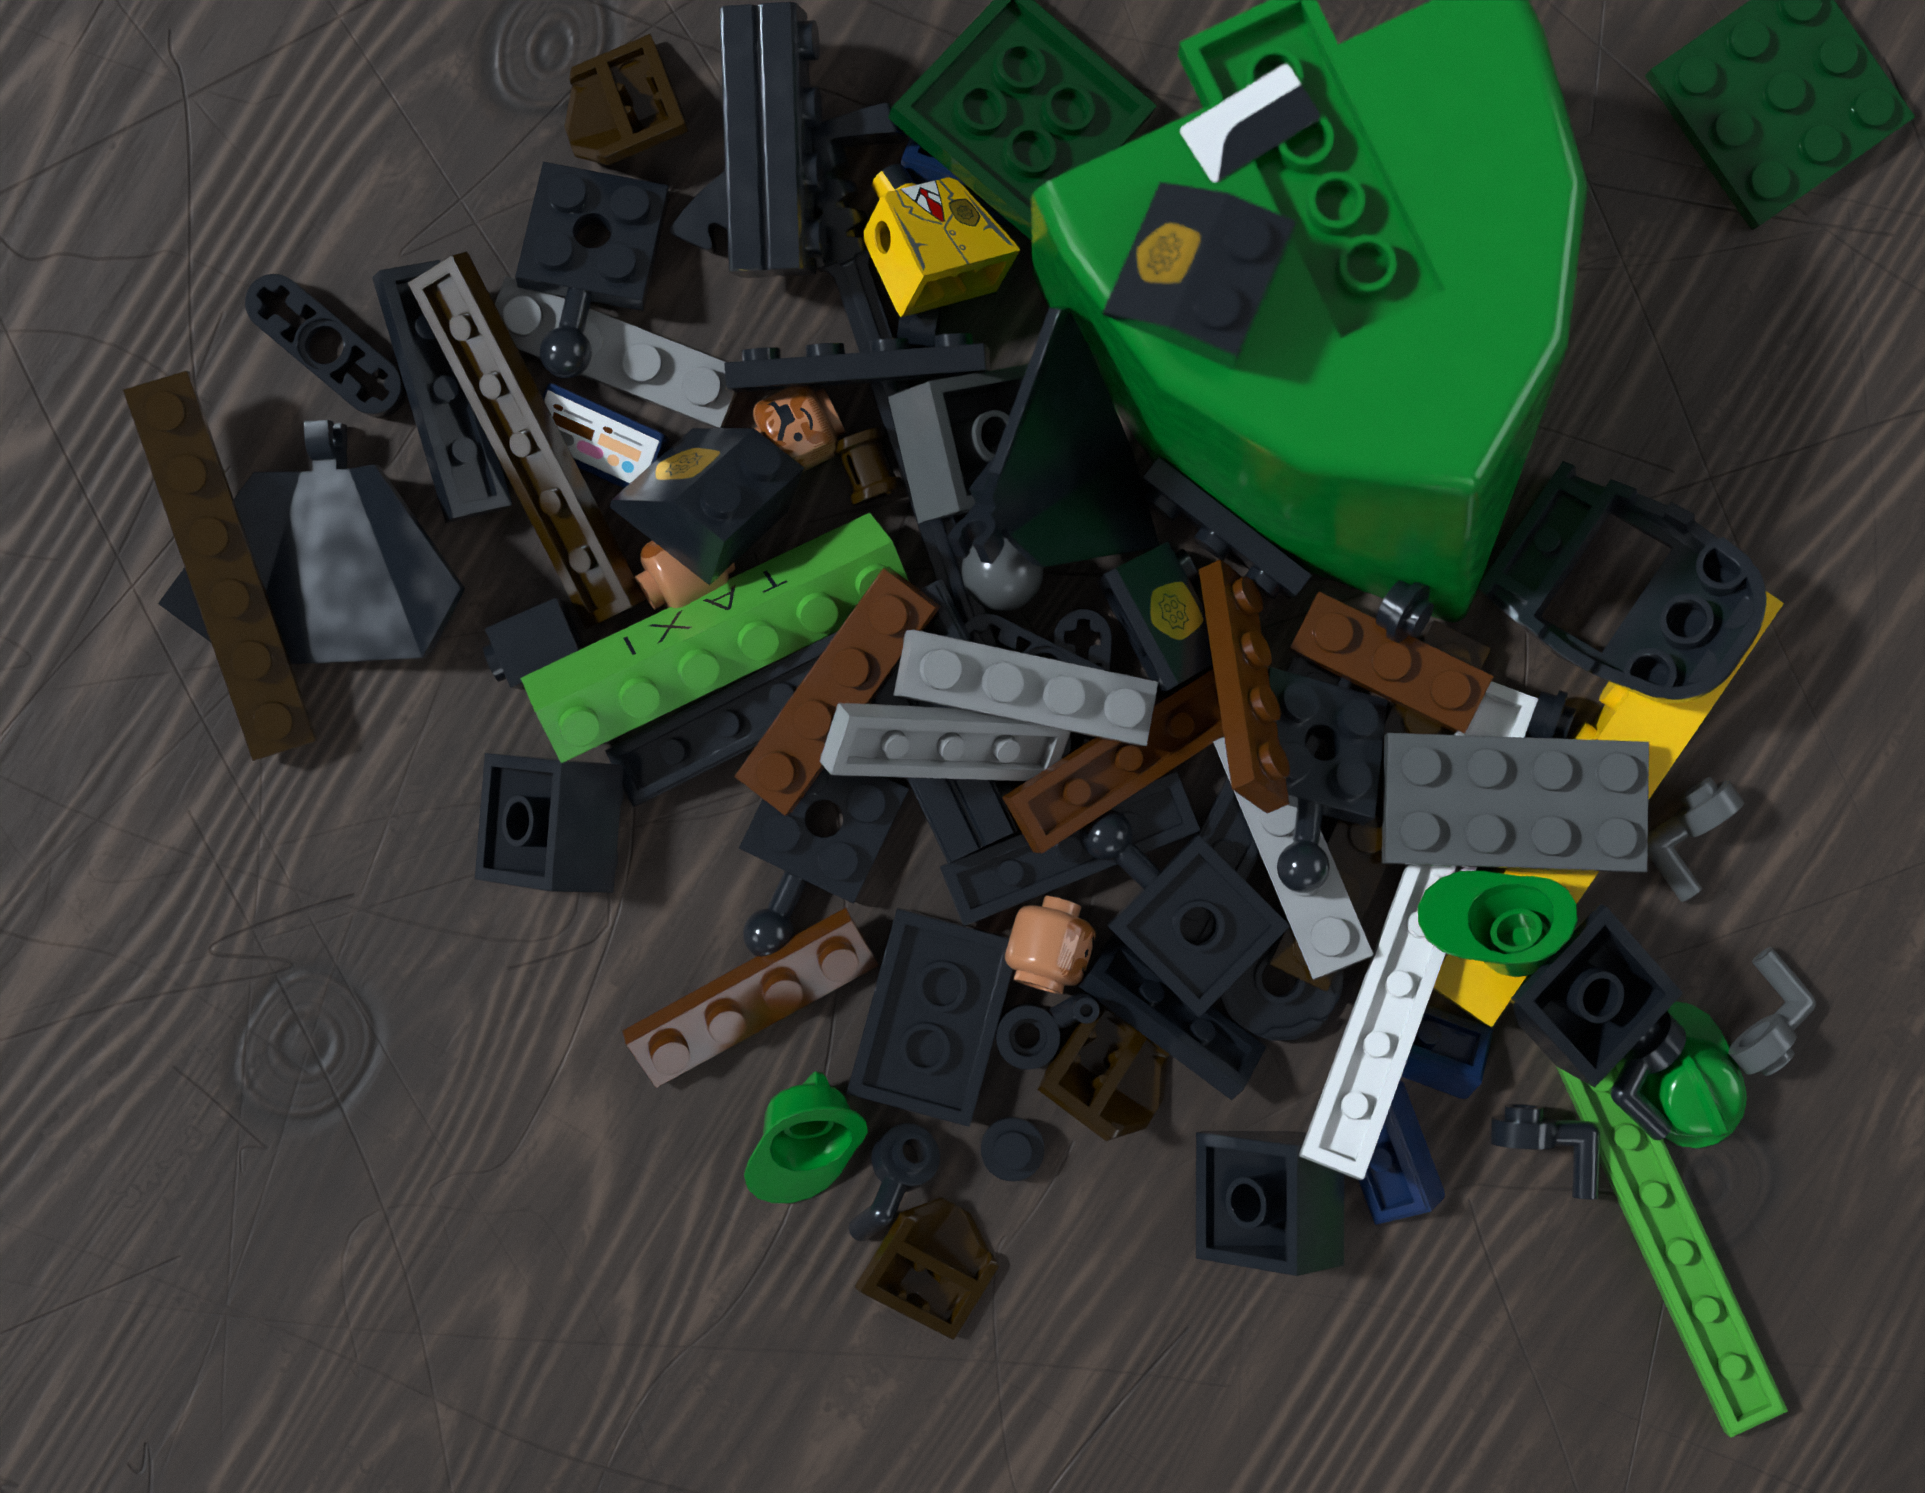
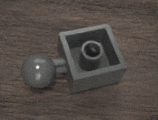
(946, 441)

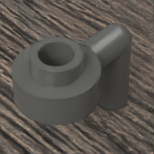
(1703, 809)
(1769, 1041)

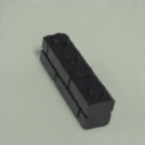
(770, 140)
(959, 811)

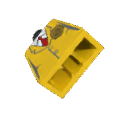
(934, 242)

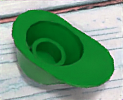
(1498, 919)
(1702, 1087)
(804, 1142)

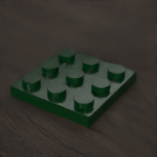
(1778, 100)
(1018, 106)

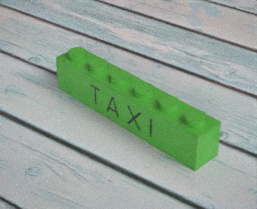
(710, 640)

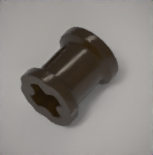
(868, 465)

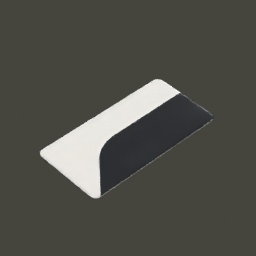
(1250, 123)

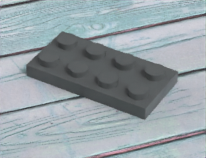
(1515, 802)

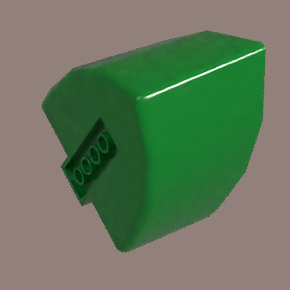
(1410, 310)

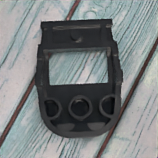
(1686, 623)

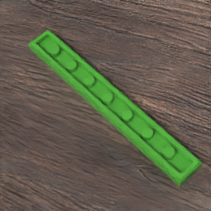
(1680, 1260)

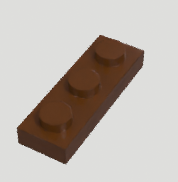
(1401, 672)

